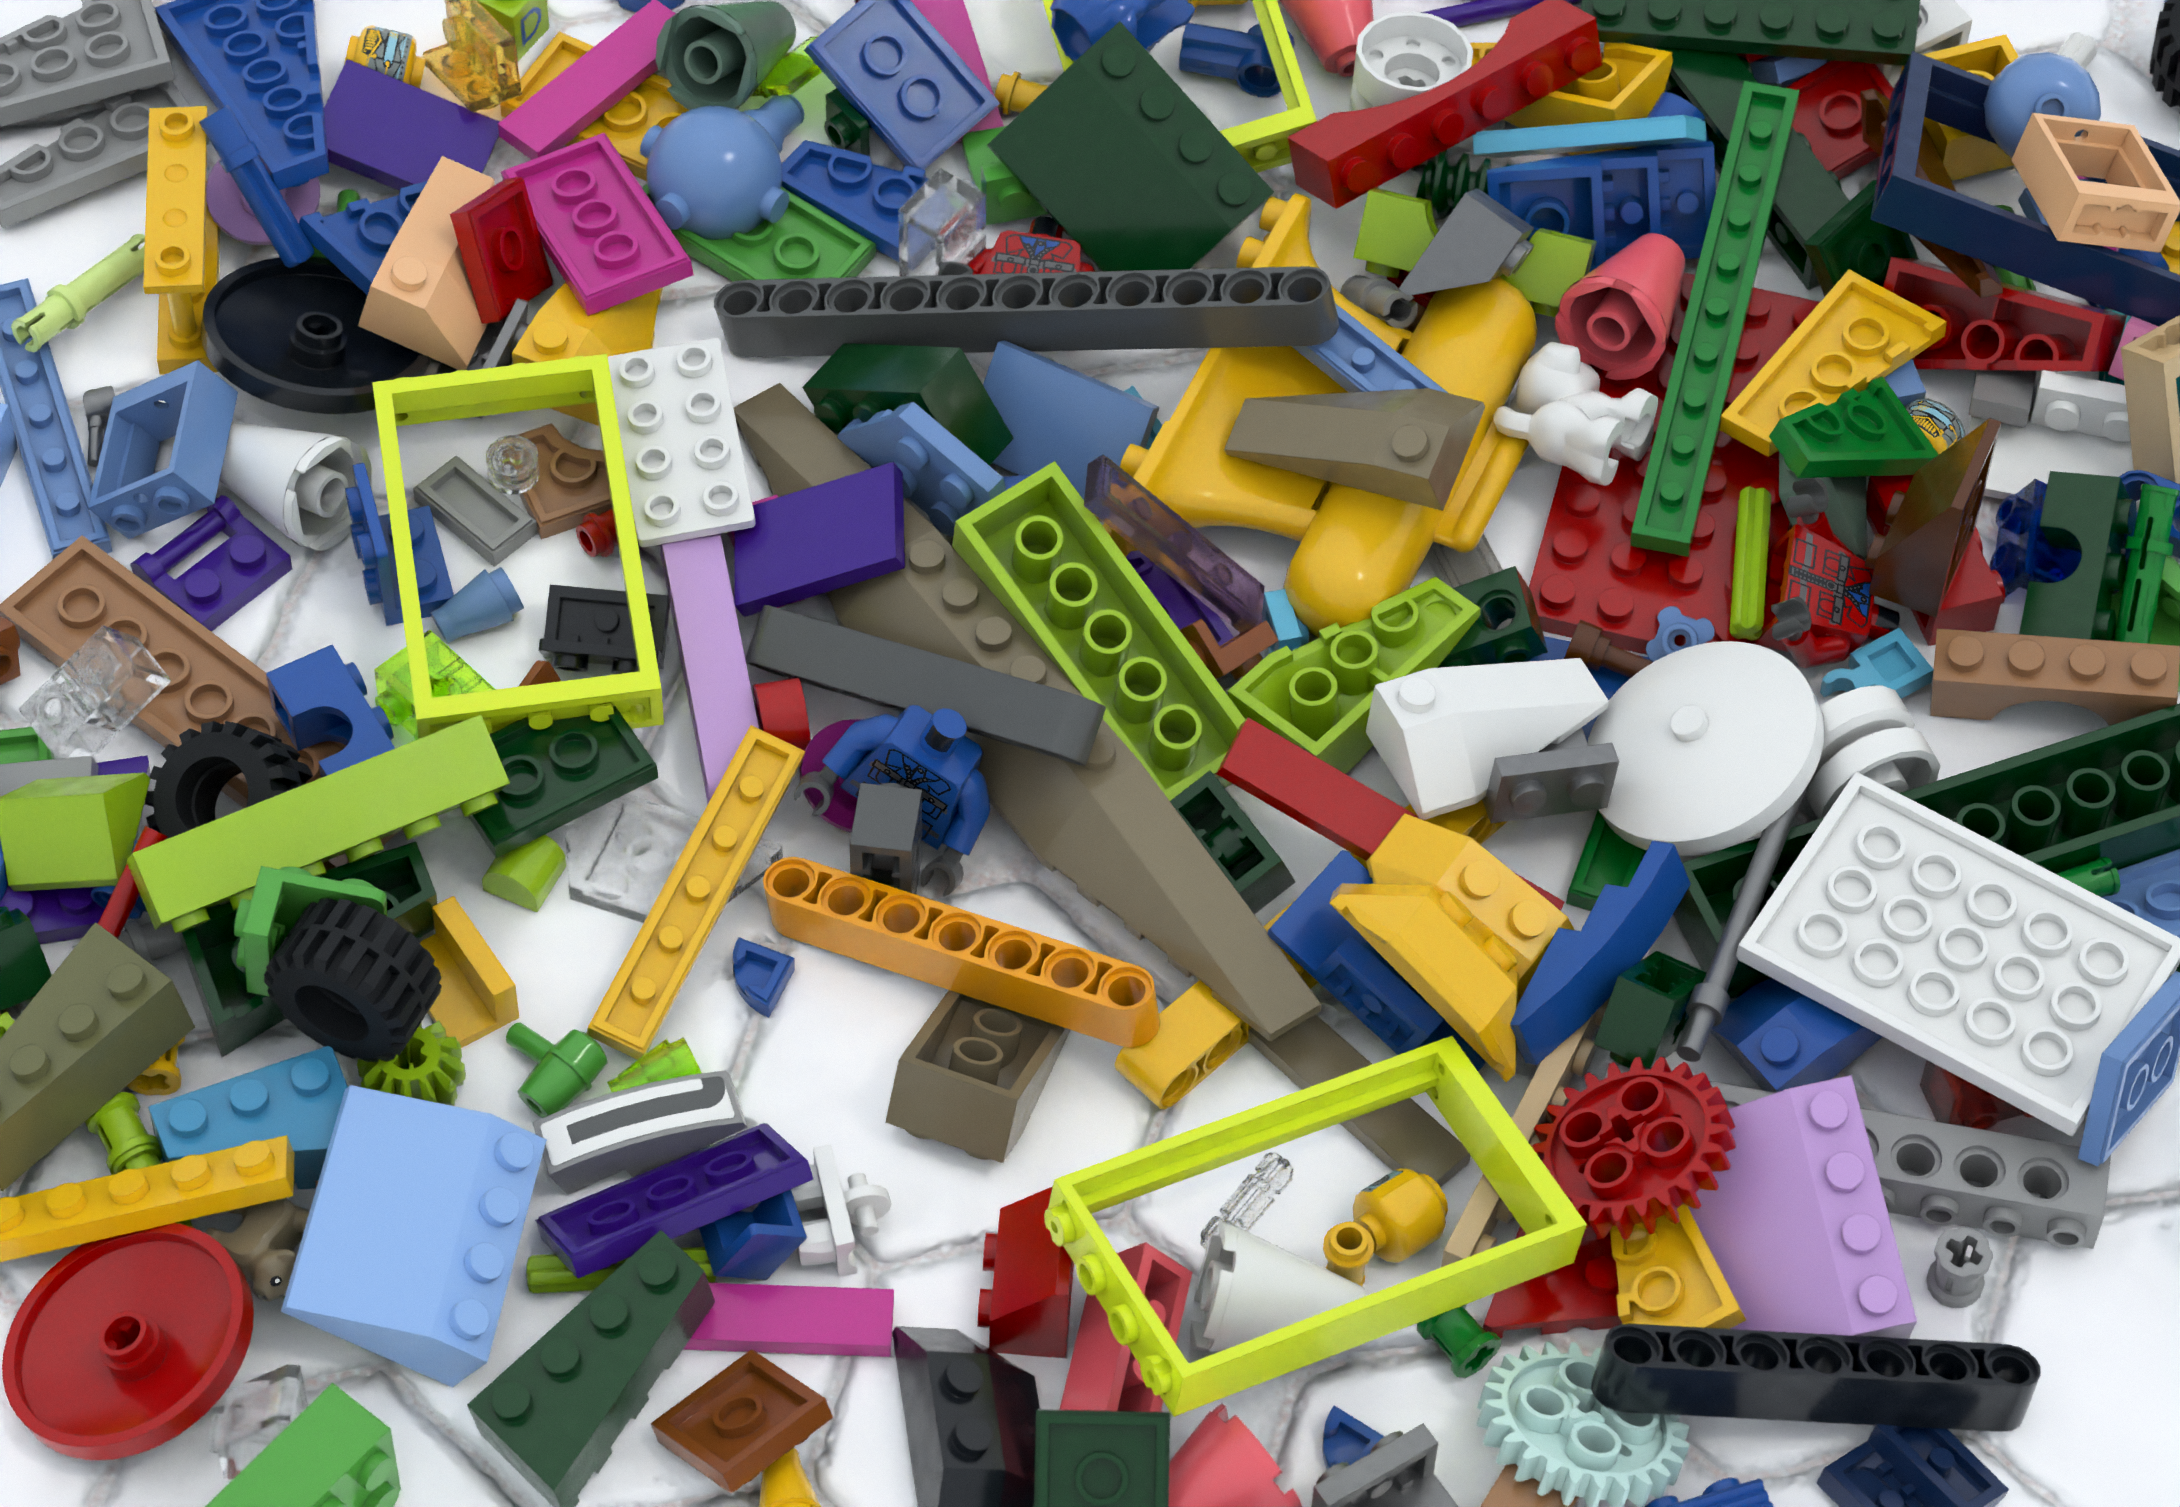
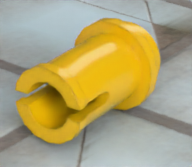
(1016, 93)
(1348, 1250)

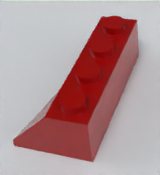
(2007, 329)

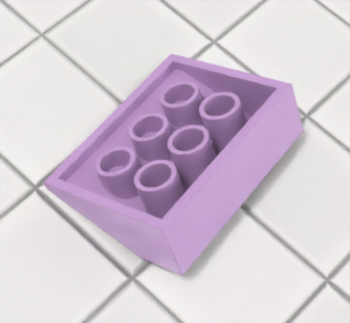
(1806, 1219)

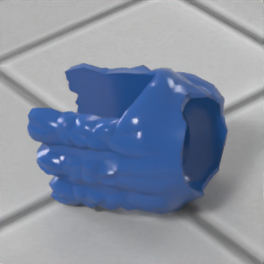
(1084, 22)

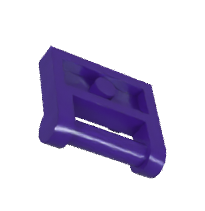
(226, 576)

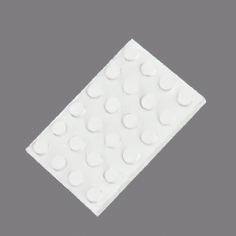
(1959, 951)

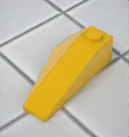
(566, 331)

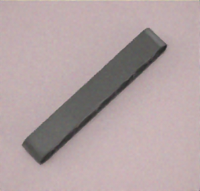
(902, 675)

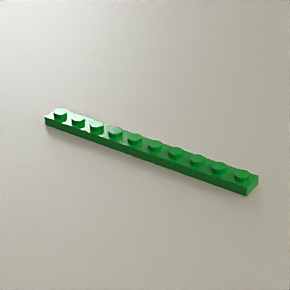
(1714, 320)

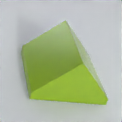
(71, 830)

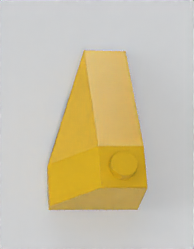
(1618, 90)

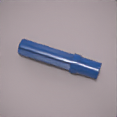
(241, 160)

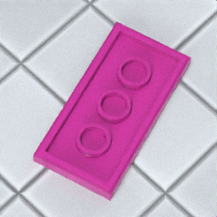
(600, 225)

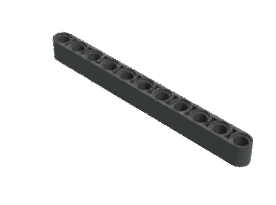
(1032, 311)

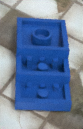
(1615, 195)

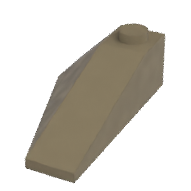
(1375, 441)

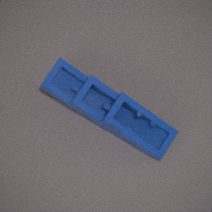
(1584, 964)

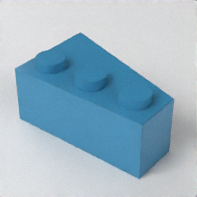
(282, 1099)

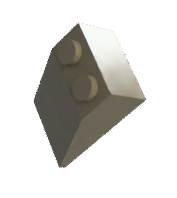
(974, 1076)

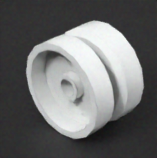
(1872, 735)

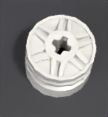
(1406, 57)

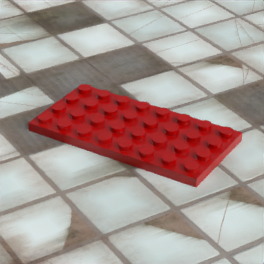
(1585, 551)

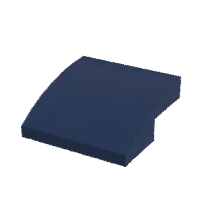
(1911, 1470)

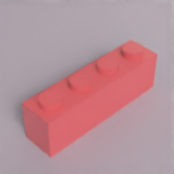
(1103, 1370)

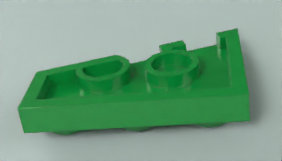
(1854, 437)

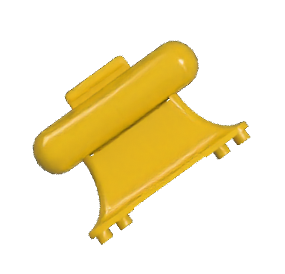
(1352, 541)

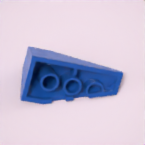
(1788, 1037)

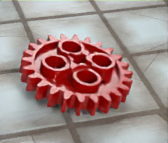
(1637, 1144)

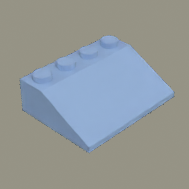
(415, 1230)

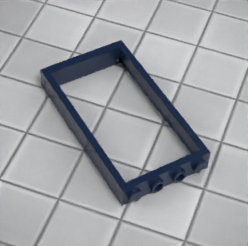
(1991, 233)

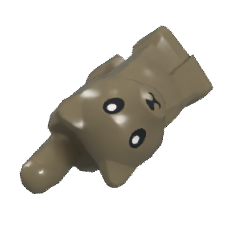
(265, 1244)

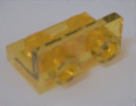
(478, 58)

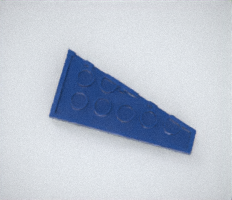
(266, 68)

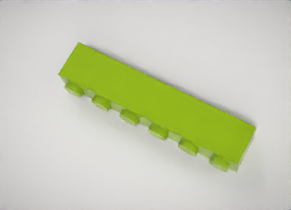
(320, 822)

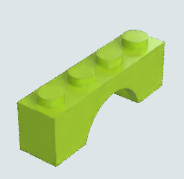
(1401, 227)

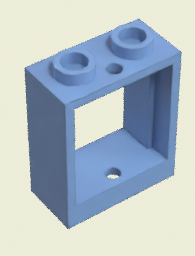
(198, 415)

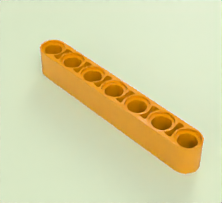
(962, 951)

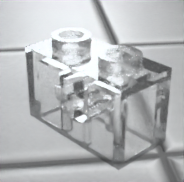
(94, 694)

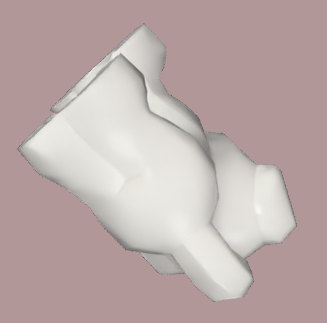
(1571, 420)

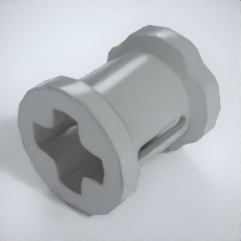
(1952, 1263)

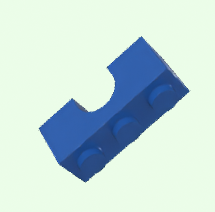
(325, 701)

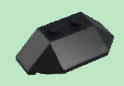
(966, 1420)

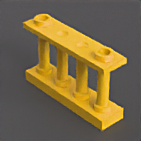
(179, 233)

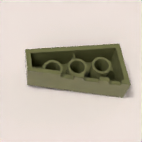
(80, 1045)

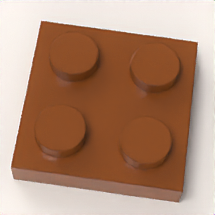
(741, 1421)

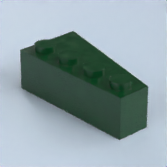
(213, 948)

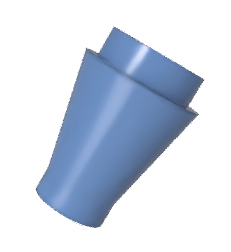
(479, 605)

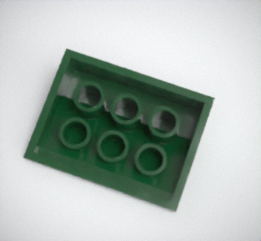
(1129, 162)

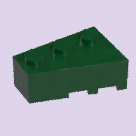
(882, 377)

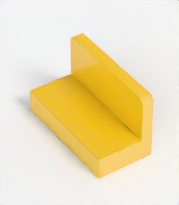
(475, 987)

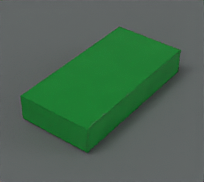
(1603, 861)

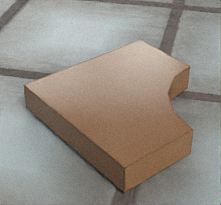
(569, 484)

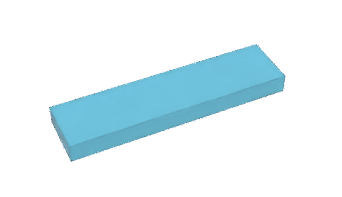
(1589, 136)

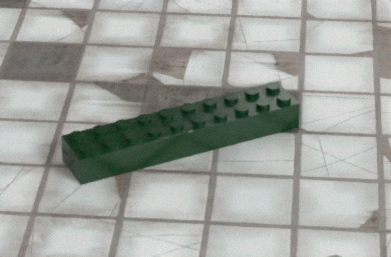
(2053, 805)

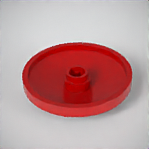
(128, 1342)

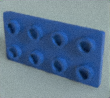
(1354, 969)

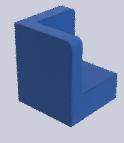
(755, 1241)

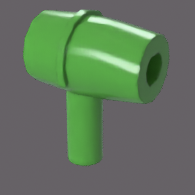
(561, 1069)

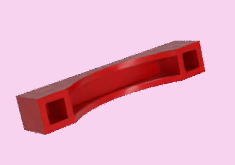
(1370, 146)

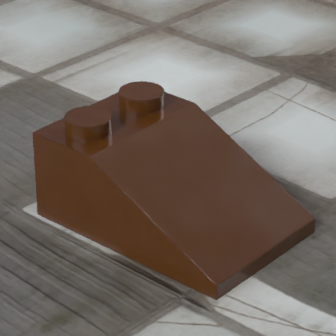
(1933, 524)

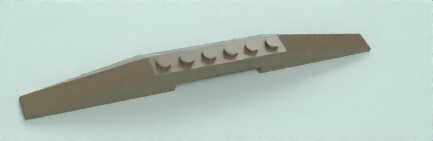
(1092, 822)

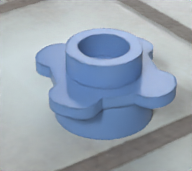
(1673, 624)

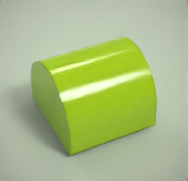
(526, 873)

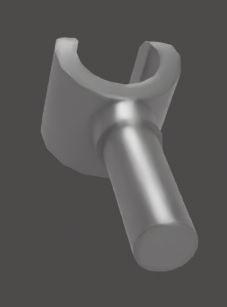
(97, 409)

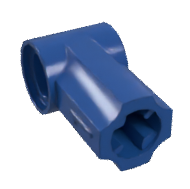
(1230, 56)

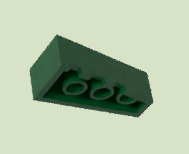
(593, 1370)

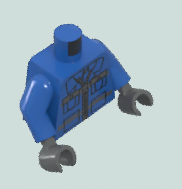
(919, 754)

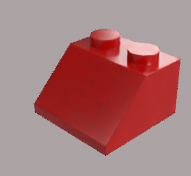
(1031, 1283)

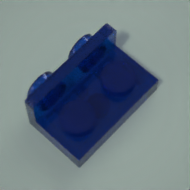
(2021, 546)

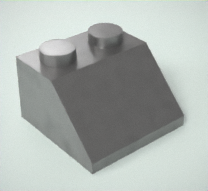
(1471, 247)

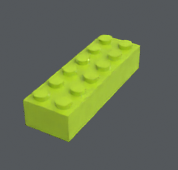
(1100, 626)

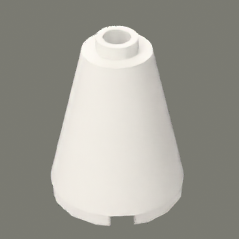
(295, 480)
(1259, 1288)

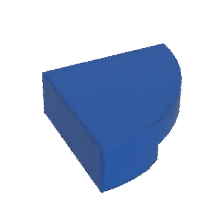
(760, 974)
(1346, 1438)

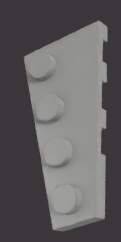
(84, 156)

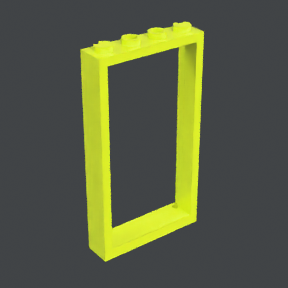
(499, 392)

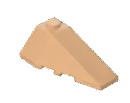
(423, 284)

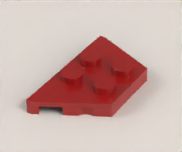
(1564, 1298)

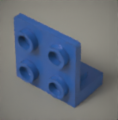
(375, 547)

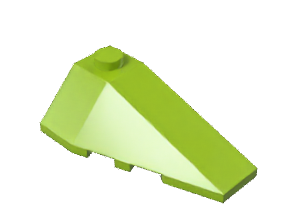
(1326, 687)

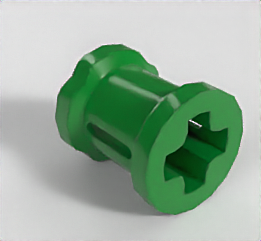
(1461, 1340)

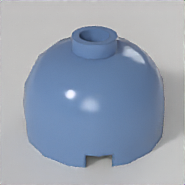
(2037, 85)

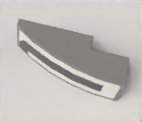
(638, 1128)

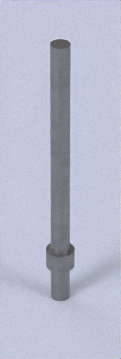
(1711, 998)

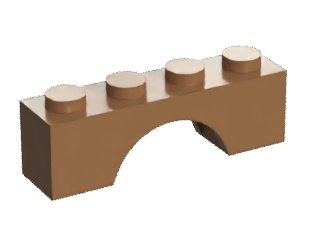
(1990, 671)

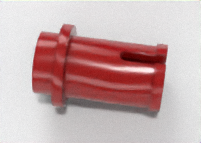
(598, 534)

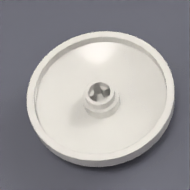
(1709, 746)

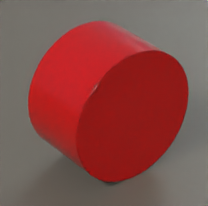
(783, 711)

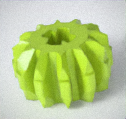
(424, 1070)

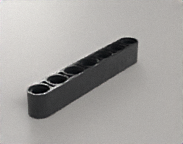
(1814, 1377)

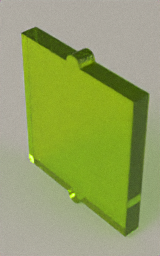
(790, 73)

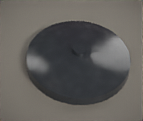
(298, 338)

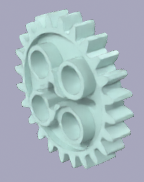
(1567, 1440)

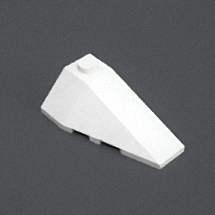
(1451, 723)

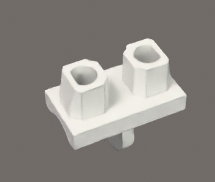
(860, 1205)

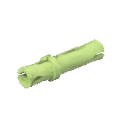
(69, 303)

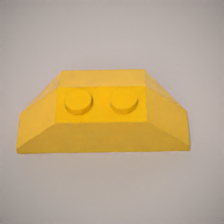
(1497, 897)
(1443, 960)

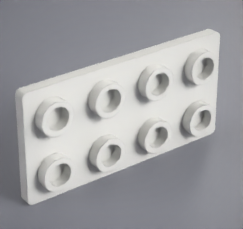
(2069, 429)
(680, 442)

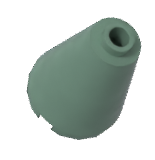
(722, 50)

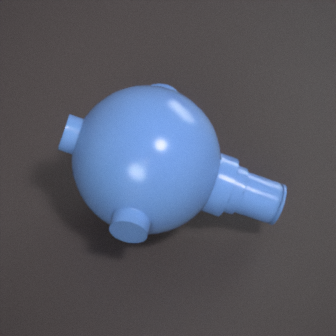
(721, 167)

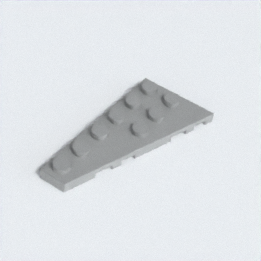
(81, 58)

